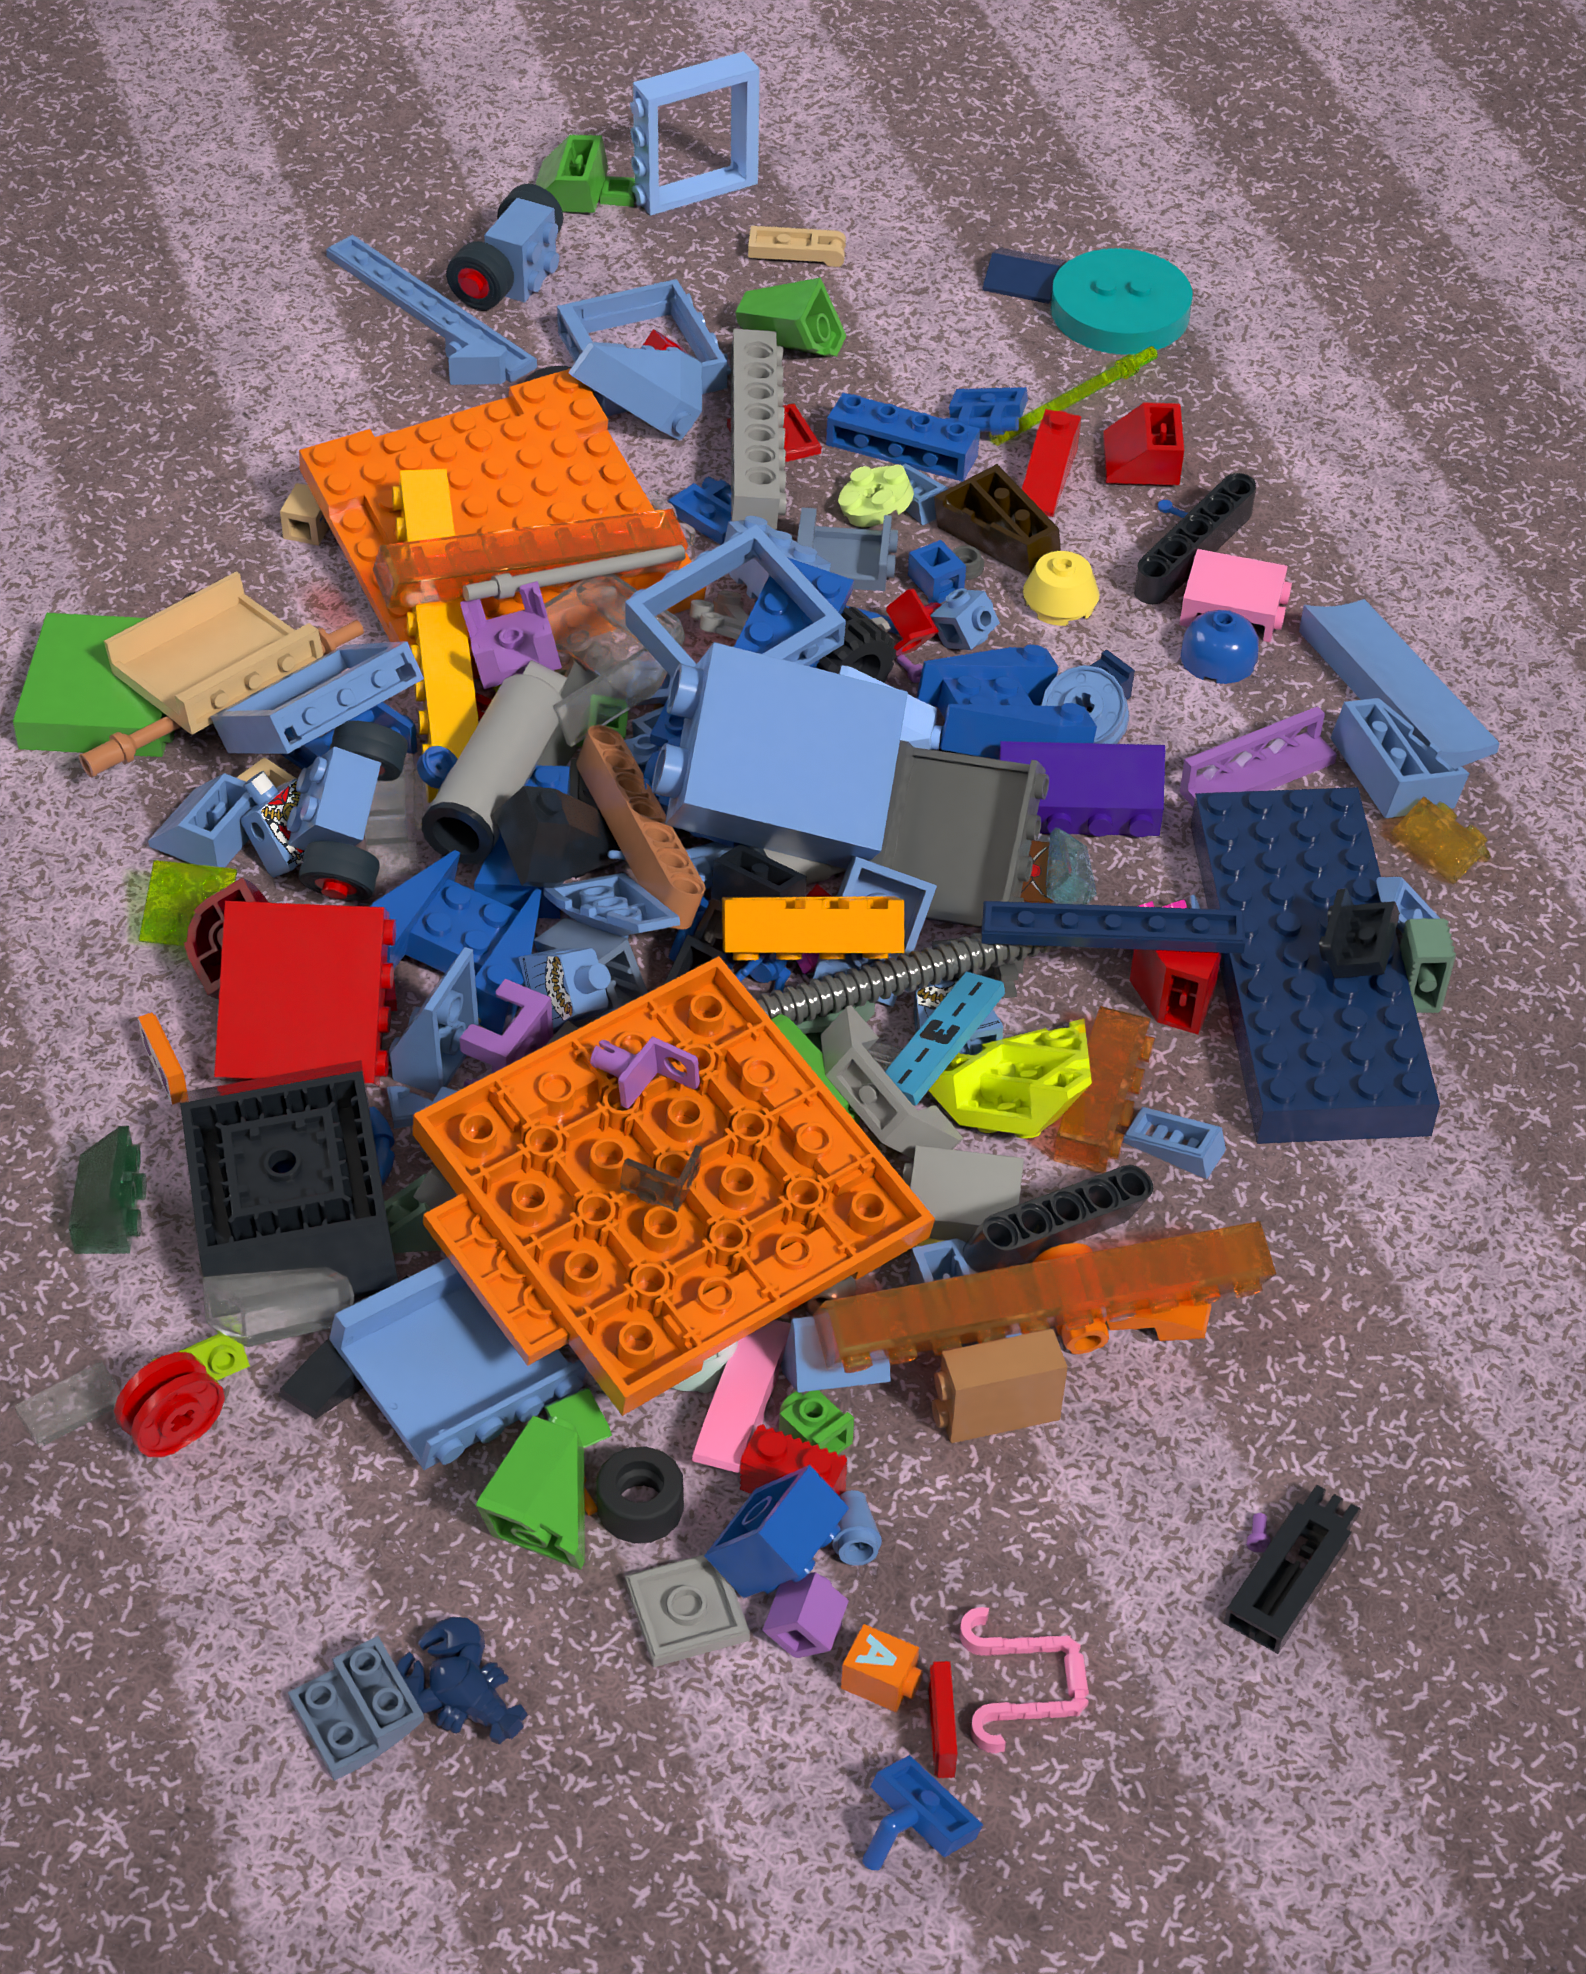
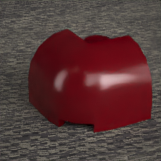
(206, 932)

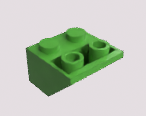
(575, 172)

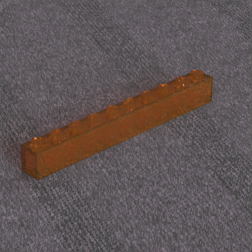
(1042, 1296)

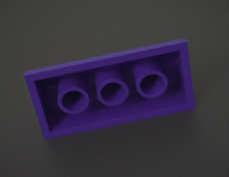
(1097, 786)

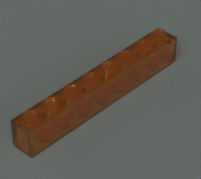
(440, 567)

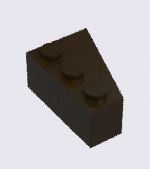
(997, 519)

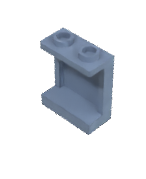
(853, 552)

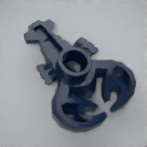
(458, 1681)

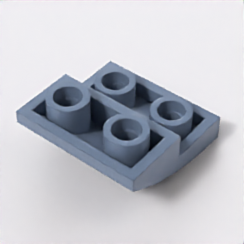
(356, 1708)

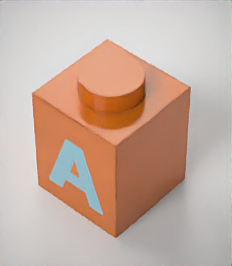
(881, 1668)

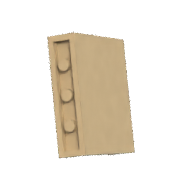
(209, 653)

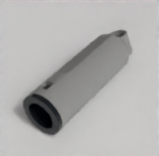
(494, 764)

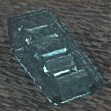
(1069, 870)

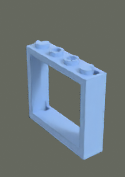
(648, 94)

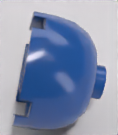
(1220, 647)

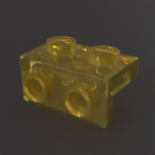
(1440, 840)

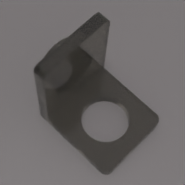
(657, 1187)

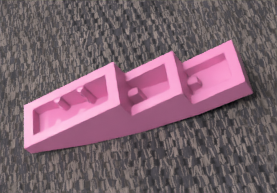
(741, 1397)

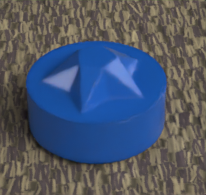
(435, 765)

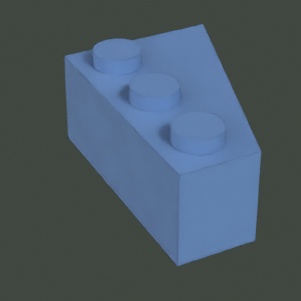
(752, 572)
(1392, 761)

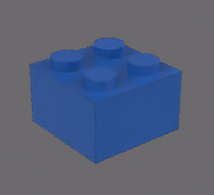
(778, 1533)

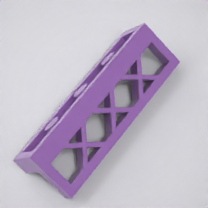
(1286, 759)

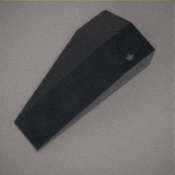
(553, 836)

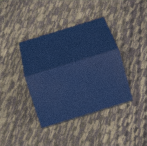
(1021, 275)

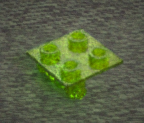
(174, 894)

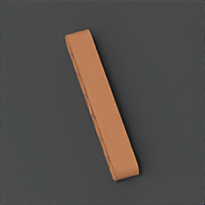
(639, 823)

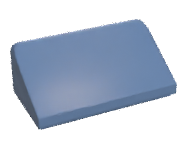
(1407, 900)

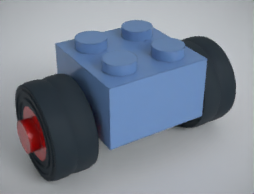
(515, 253)
(337, 806)

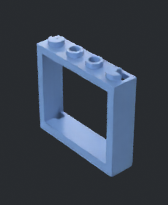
(637, 305)
(802, 648)
(317, 697)

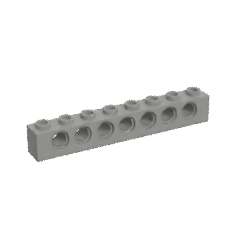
(757, 427)

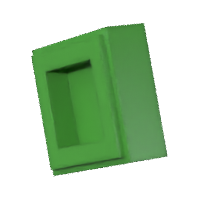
(618, 191)

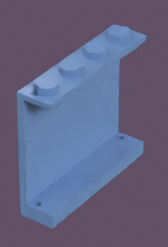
(444, 1365)

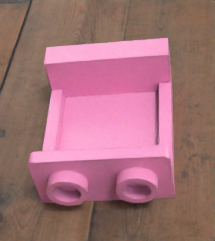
(1239, 586)

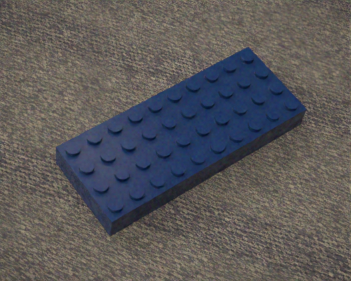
(1312, 1048)

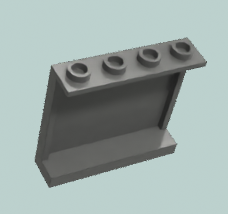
(963, 828)

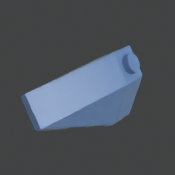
(612, 905)

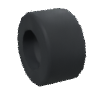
(640, 1520)

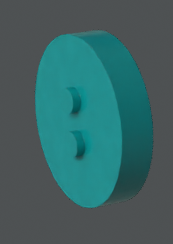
(1121, 301)

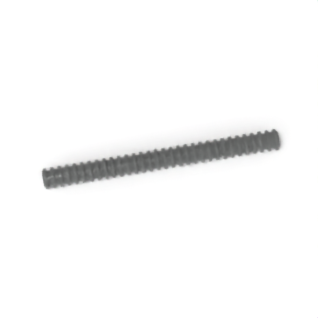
(892, 977)

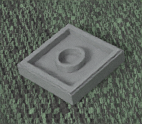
(685, 1610)

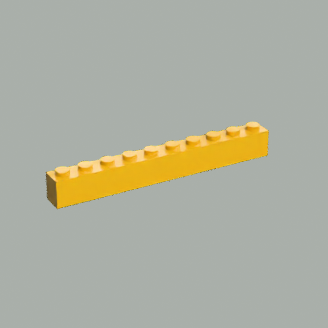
(438, 626)

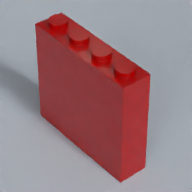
(303, 989)

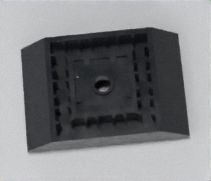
(319, 1211)

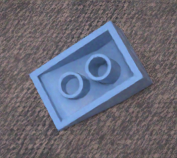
(872, 879)
(430, 1046)

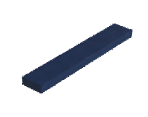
(1113, 927)

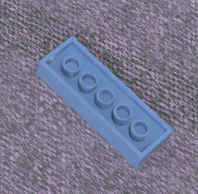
(1382, 666)

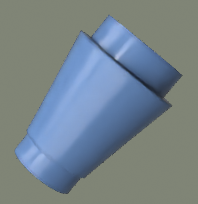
(857, 1531)

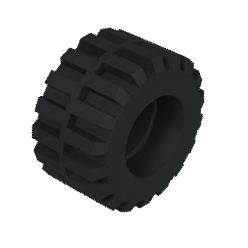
(864, 648)

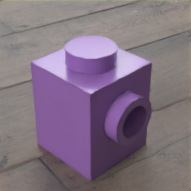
(806, 1616)

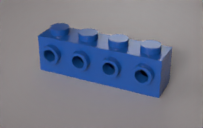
(903, 436)

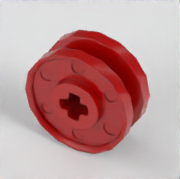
(169, 1404)

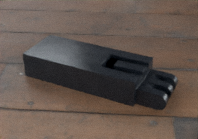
(1280, 1591)

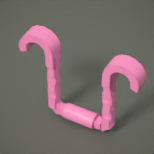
(1074, 1671)

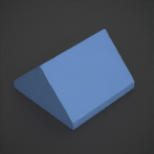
(806, 1368)

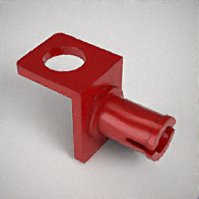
(912, 621)

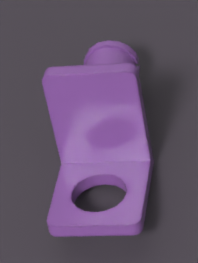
(639, 1069)

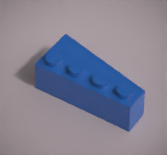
(498, 876)

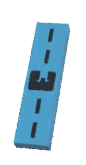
(944, 1034)

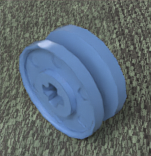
(1095, 689)

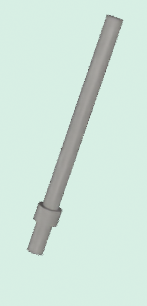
(505, 585)

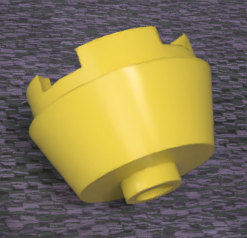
(1061, 588)

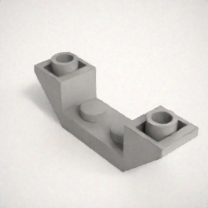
(875, 1094)

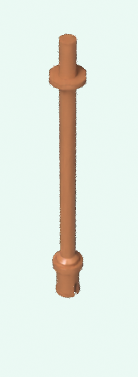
(123, 746)

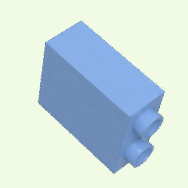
(781, 756)

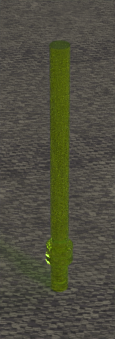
(1124, 368)

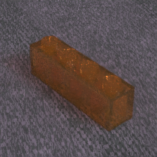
(1093, 1122)

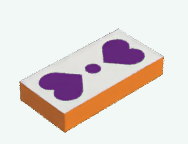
(162, 1057)

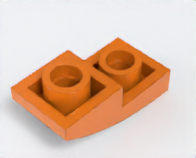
(1178, 1324)

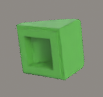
(584, 1414)

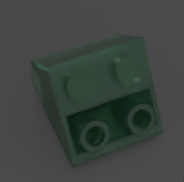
(107, 1196)

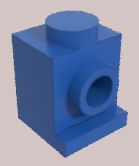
(936, 571)

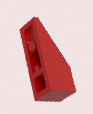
(1052, 459)

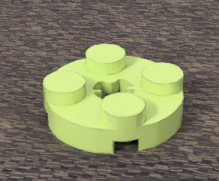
(875, 494)

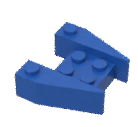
(999, 699)
(443, 917)

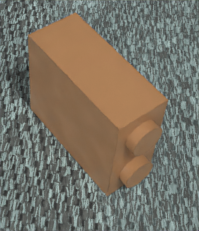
(1000, 1386)

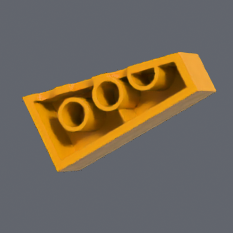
(813, 926)

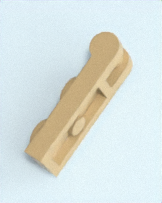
(797, 244)

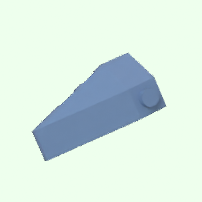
(648, 382)

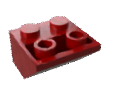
(1145, 446)
(1176, 985)

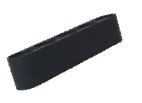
(1203, 528)
(1057, 1218)

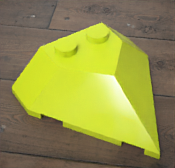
(1017, 1081)

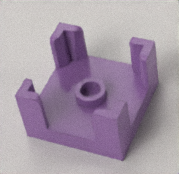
(510, 641)
(522, 1037)

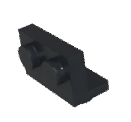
(1358, 936)

